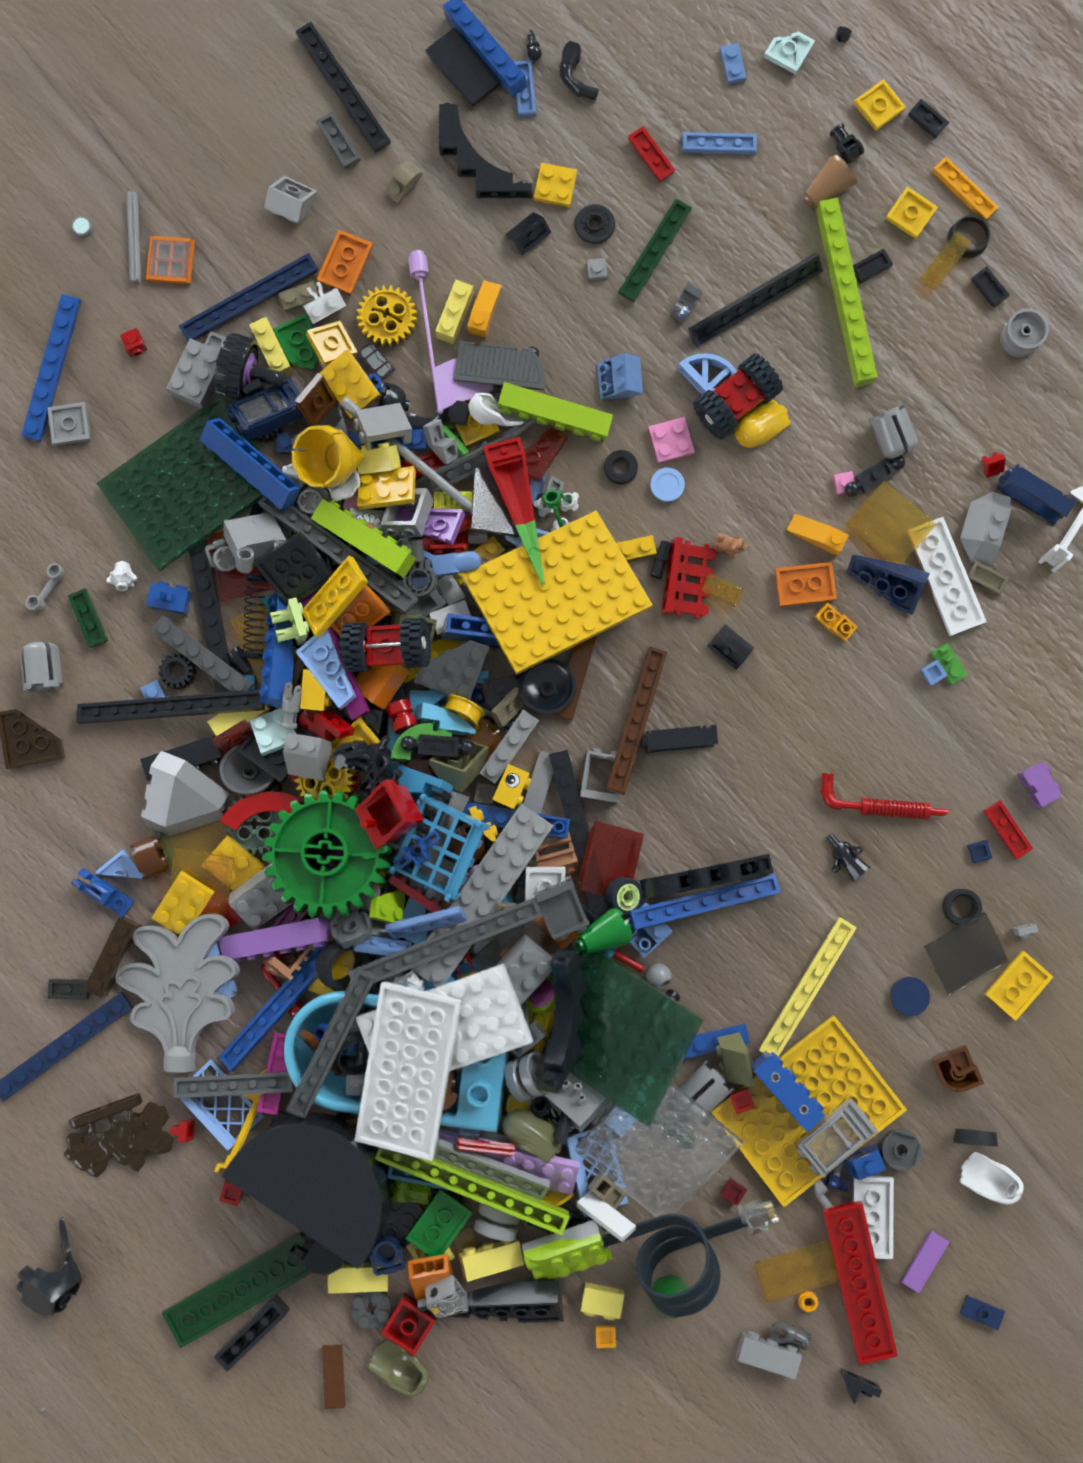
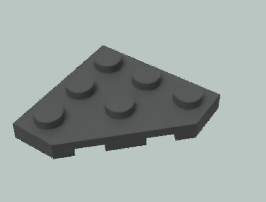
(454, 670)

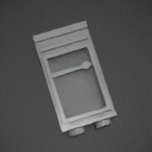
(835, 1137)

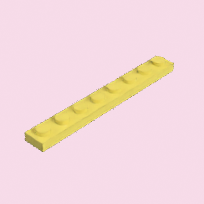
(808, 987)

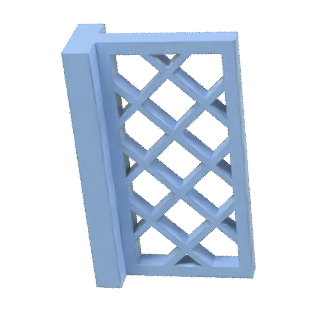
(209, 1120)
(581, 1181)

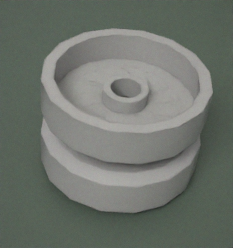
(1024, 332)
(524, 1075)
(496, 1224)

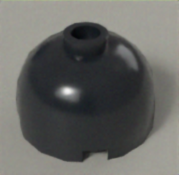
(392, 395)

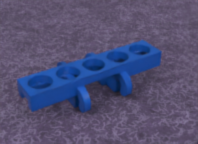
(410, 857)

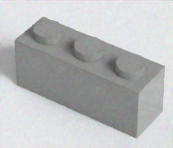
(768, 1354)

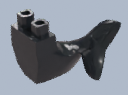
(316, 1256)
(51, 1291)

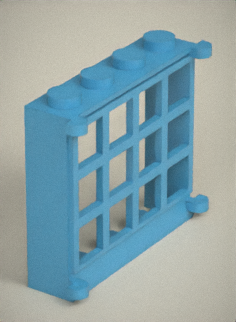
(464, 860)

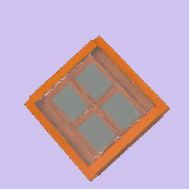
(170, 260)

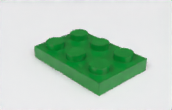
(439, 1224)

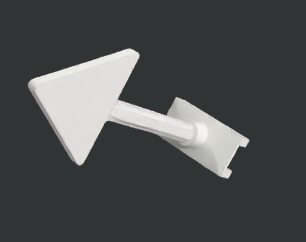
(1058, 555)

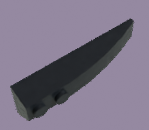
(525, 1300)

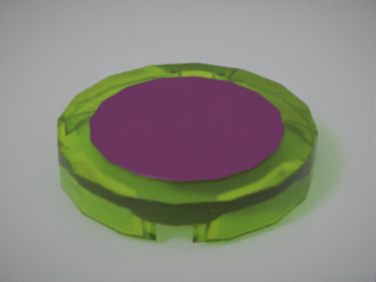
(543, 997)

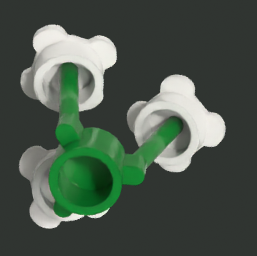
(550, 503)

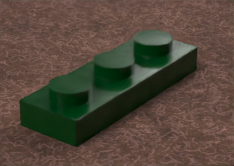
(88, 618)

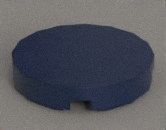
(910, 996)

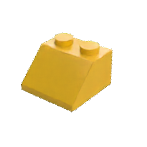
(313, 694)

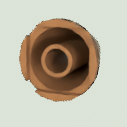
(830, 181)

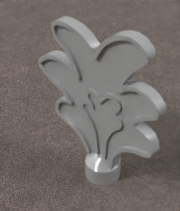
(180, 986)

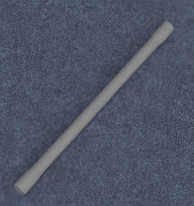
(351, 408)

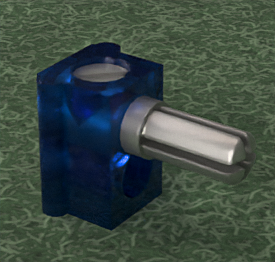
(837, 1182)

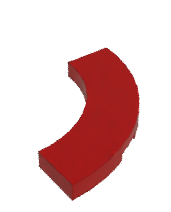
(256, 804)

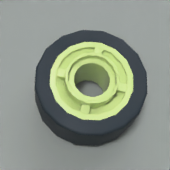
(615, 893)

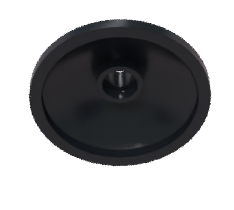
(551, 675)

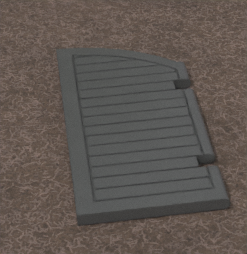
(499, 364)

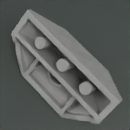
(985, 527)

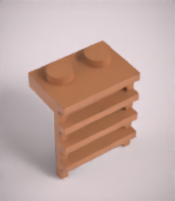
(563, 858)
(277, 968)

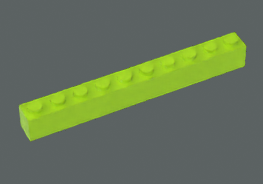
(846, 292)
(480, 1189)

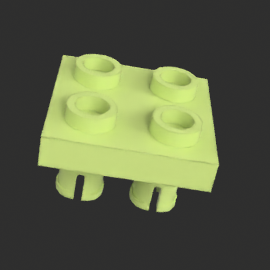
(299, 627)

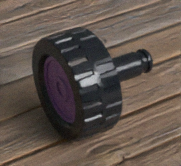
(239, 366)

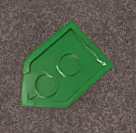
(295, 342)

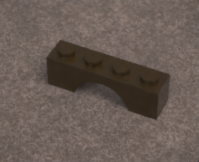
(104, 972)

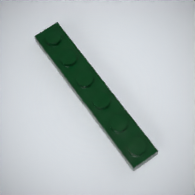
(654, 250)

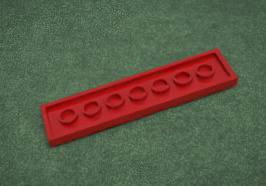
(860, 1282)

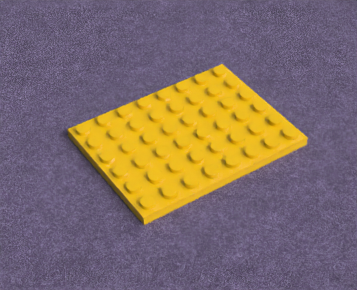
(582, 595)
(832, 1071)

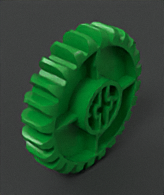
(293, 856)

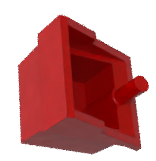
(388, 813)

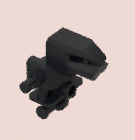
(370, 761)

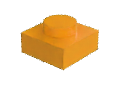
(605, 1336)

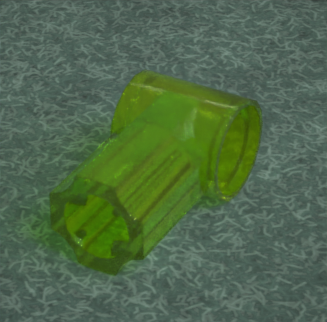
(411, 1192)

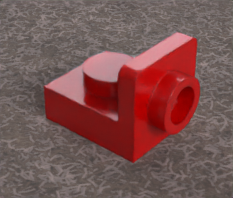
(133, 342)

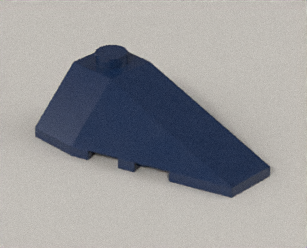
(893, 581)

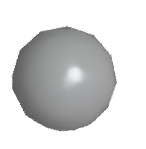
(658, 976)

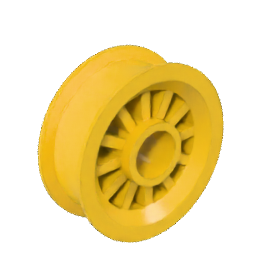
(465, 709)

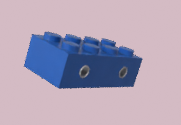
(791, 1094)

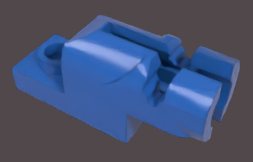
(104, 892)

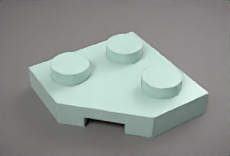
(789, 51)

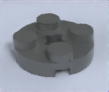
(361, 931)
(908, 1158)
(365, 1318)

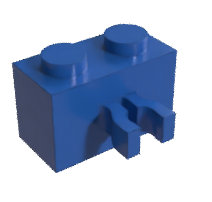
(169, 598)

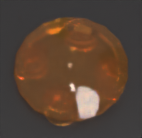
(487, 735)

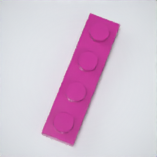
(271, 1102)

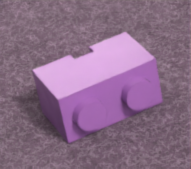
(1041, 784)

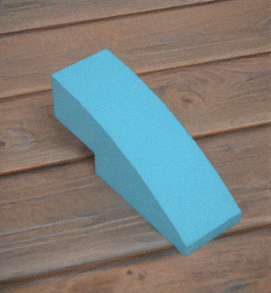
(443, 719)

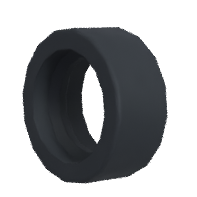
(977, 905)

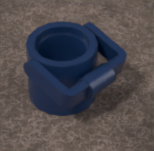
(386, 1255)

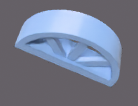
(701, 382)

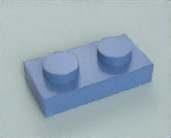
(733, 63)

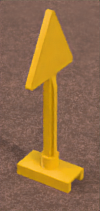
(244, 1131)

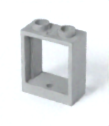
(412, 528)
(595, 795)

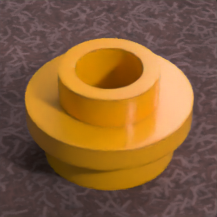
(808, 1307)

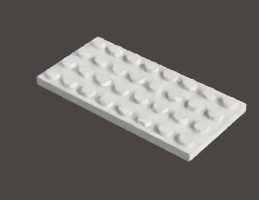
(487, 1020)
(407, 1070)

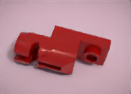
(325, 724)

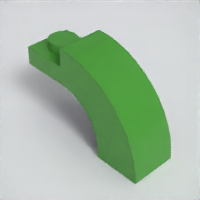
(401, 755)

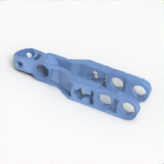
(443, 566)

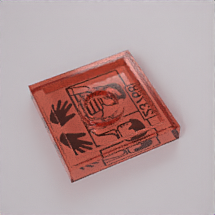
(233, 736)

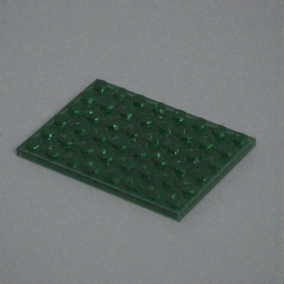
(179, 489)
(629, 1036)

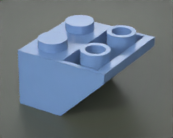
(620, 377)
(648, 938)

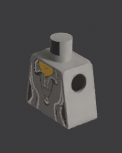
(444, 1298)

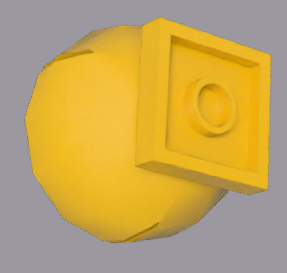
(328, 456)

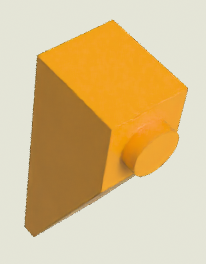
(483, 309)
(818, 534)

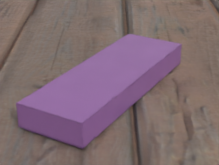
(925, 1261)

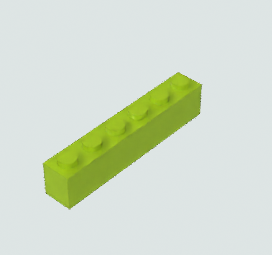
(554, 411)
(363, 538)

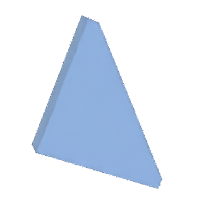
(120, 866)

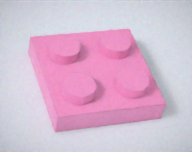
(671, 440)

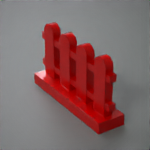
(681, 587)

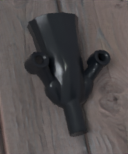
(847, 855)

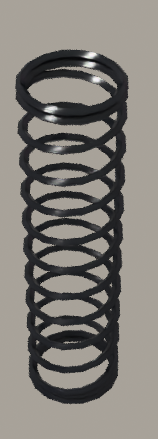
(253, 578)

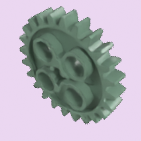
(254, 841)

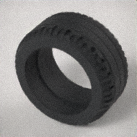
(325, 962)

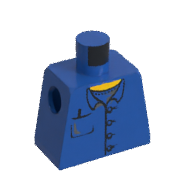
(865, 1162)

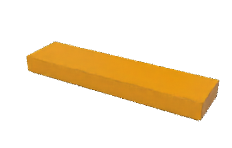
(965, 189)

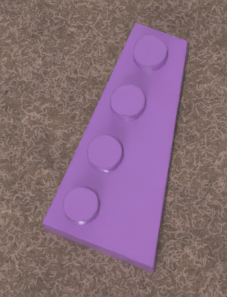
(441, 523)

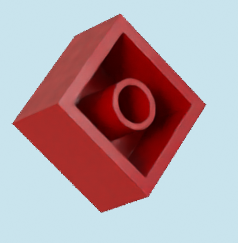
(408, 1325)

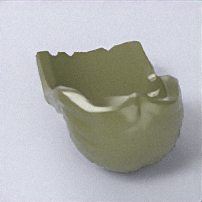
(531, 1134)
(399, 1368)

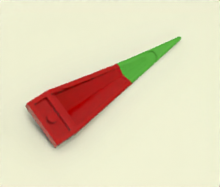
(510, 473)

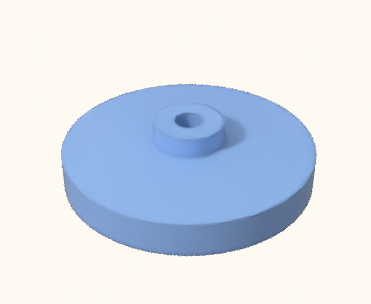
(667, 484)

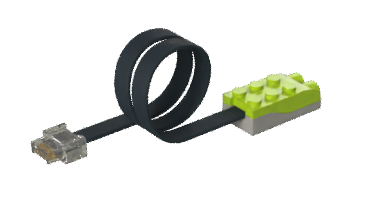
(589, 1245)

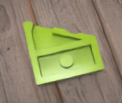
(388, 907)

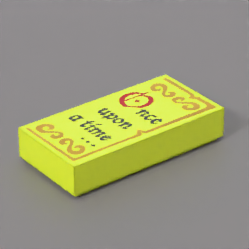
(444, 501)

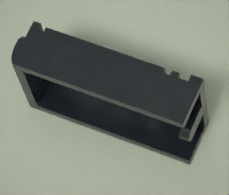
(679, 738)

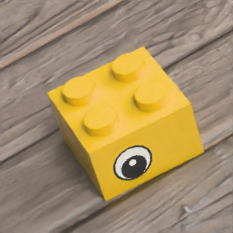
(512, 787)

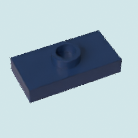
(982, 1312)

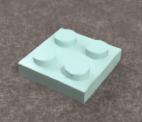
(269, 733)

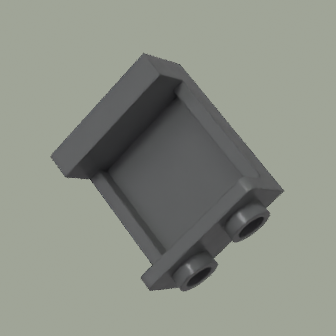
(561, 910)

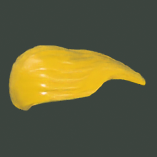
(761, 424)

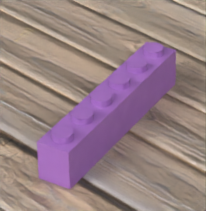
(276, 938)

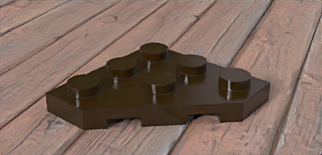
(27, 741)

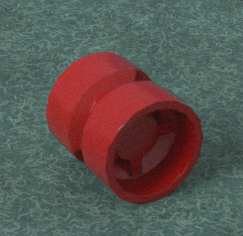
(401, 714)

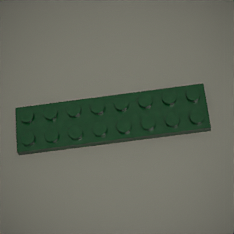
(235, 1292)

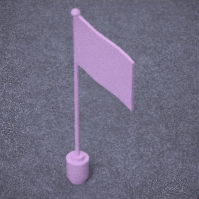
(445, 387)

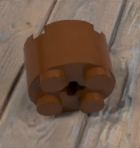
(149, 858)

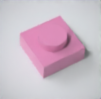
(841, 480)

